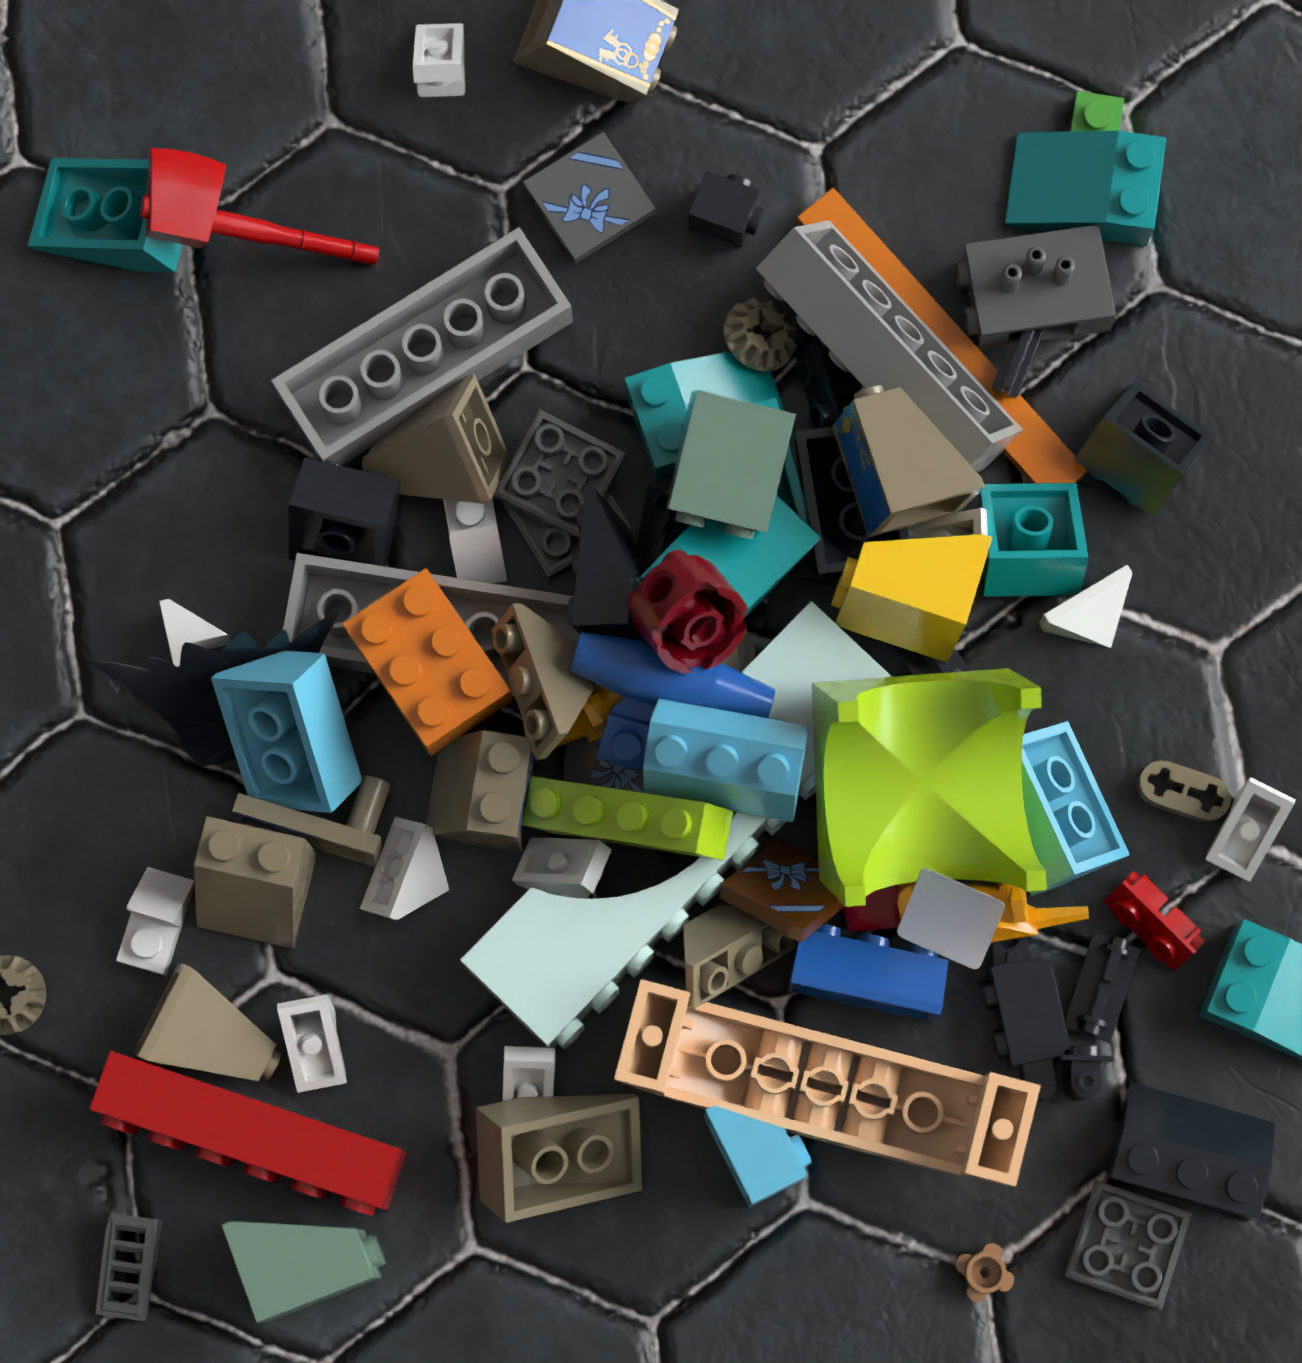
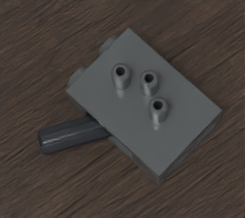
(1033, 293)

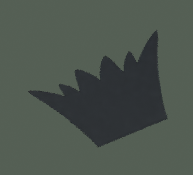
(186, 692)

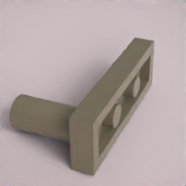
(352, 842)

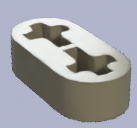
(1187, 780)

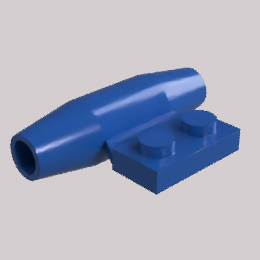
(642, 678)

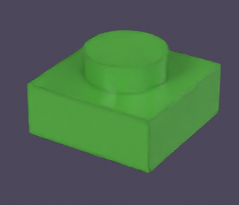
(1096, 112)

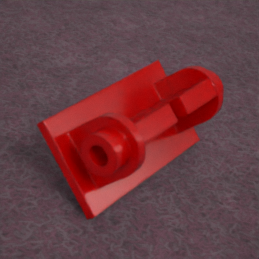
(1168, 938)

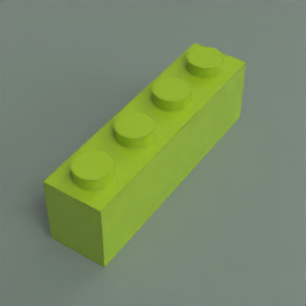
(628, 818)

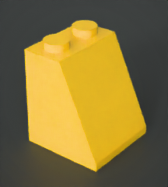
(912, 591)

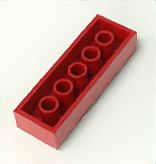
(247, 1130)

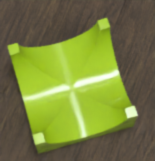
(922, 780)

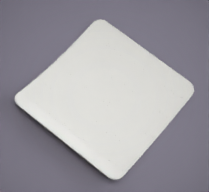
(950, 918)

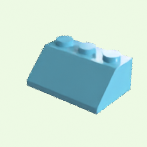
(289, 731)
(725, 759)
(1065, 808)
(757, 1153)

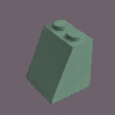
(729, 463)
(300, 1264)

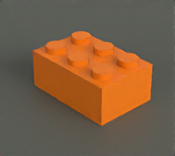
(428, 662)

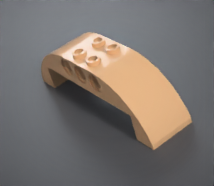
(827, 1086)

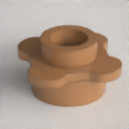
(998, 1278)

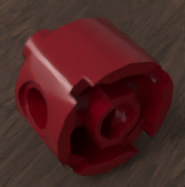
(688, 612)

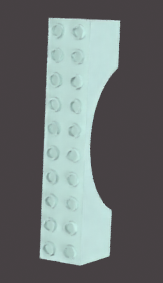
(565, 954)

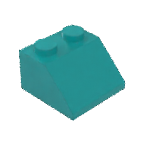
(1035, 540)

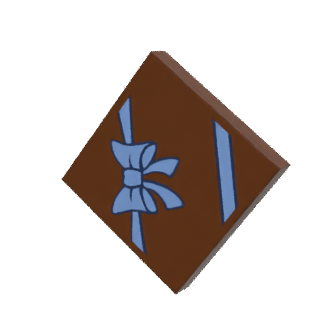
(782, 891)

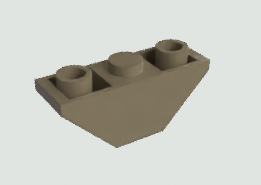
(540, 676)
(725, 949)

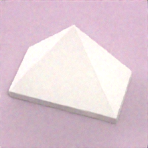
(1091, 613)
(406, 872)

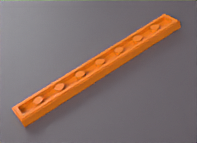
(1037, 449)

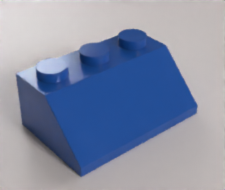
(870, 974)

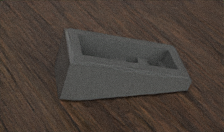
(112, 1244)

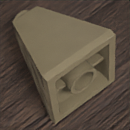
(445, 448)
(204, 1032)

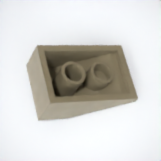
(557, 1152)

